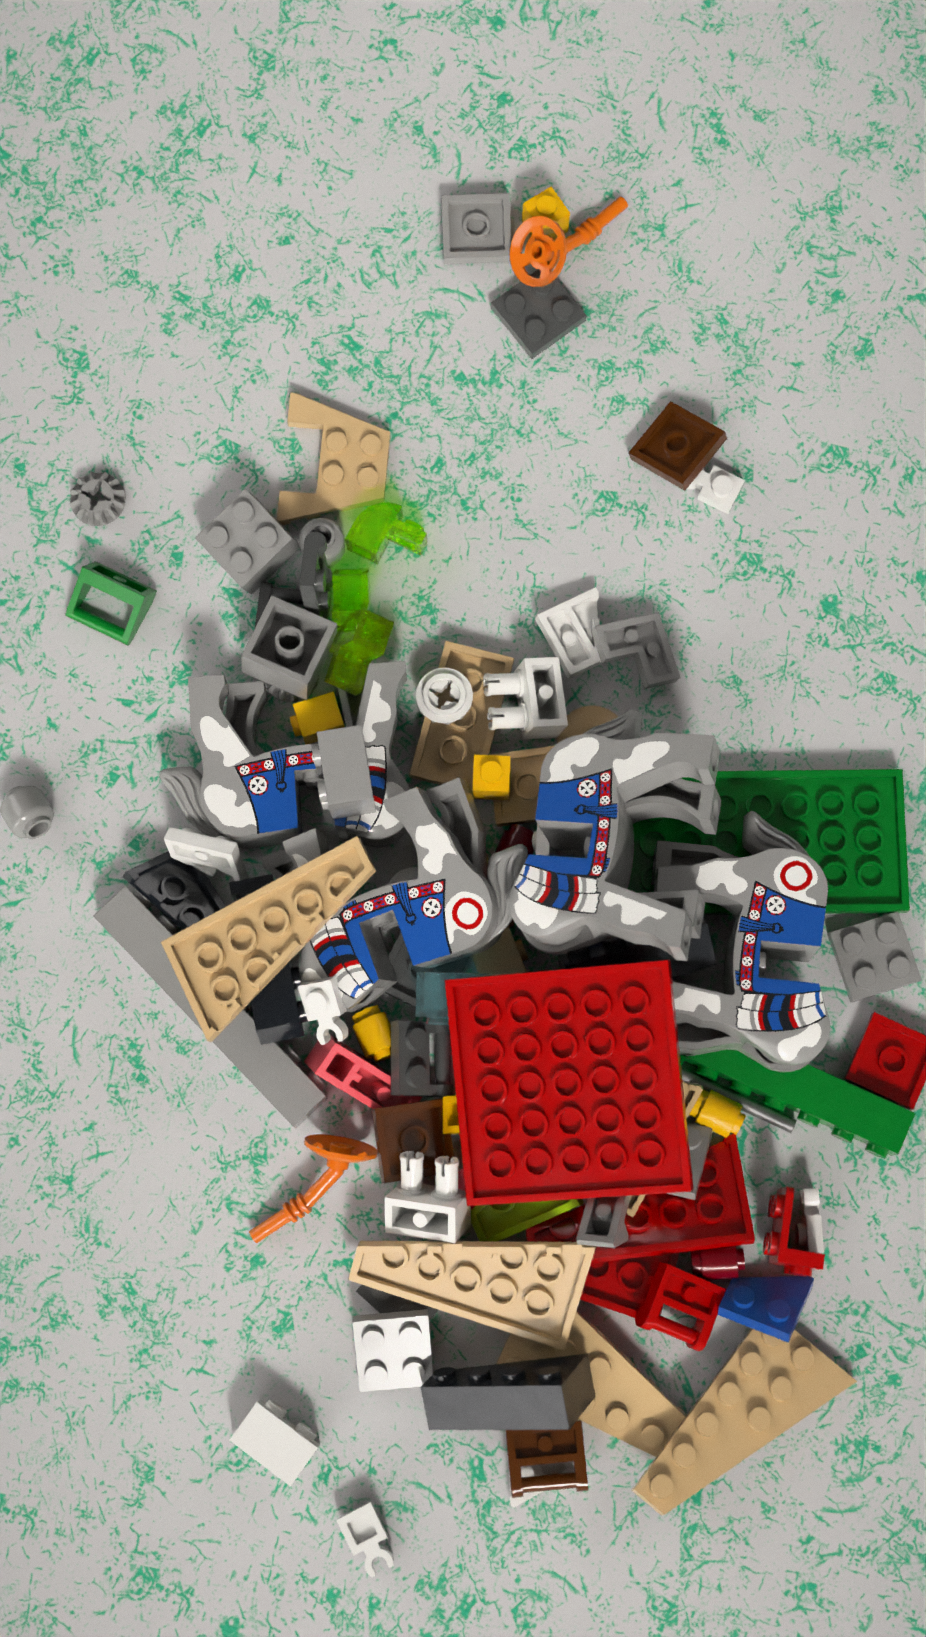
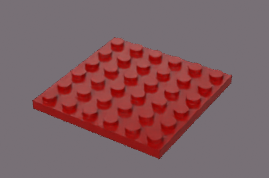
(569, 1084)

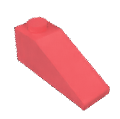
(354, 1074)

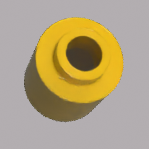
(373, 1033)
(718, 1113)

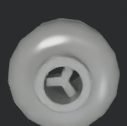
(334, 538)
(27, 812)

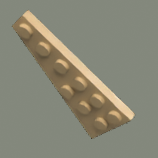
(247, 943)
(504, 1285)
(625, 1399)
(747, 1405)

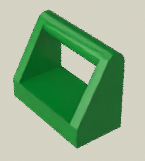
(118, 586)

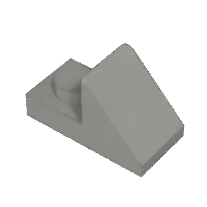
(604, 1222)

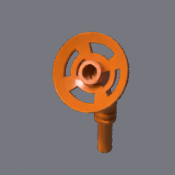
(544, 251)
(339, 1153)

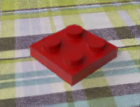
(890, 1061)

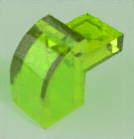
(380, 525)
(350, 593)
(354, 647)

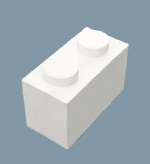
(275, 1440)

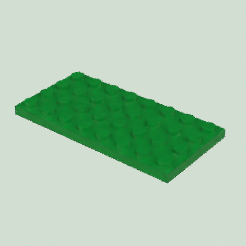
(840, 817)

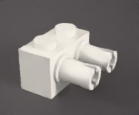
(539, 698)
(425, 1209)

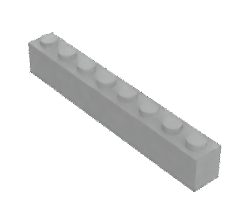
(266, 1065)

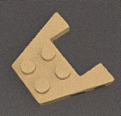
(350, 462)

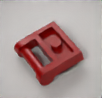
(686, 1294)

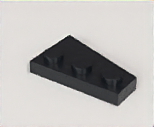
(176, 889)

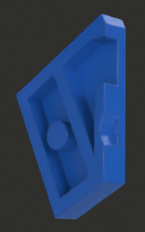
(767, 1303)

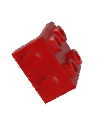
(775, 1243)

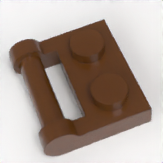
(546, 1447)

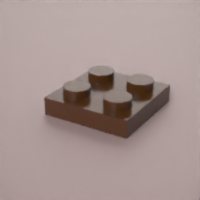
(677, 445)
(410, 1128)

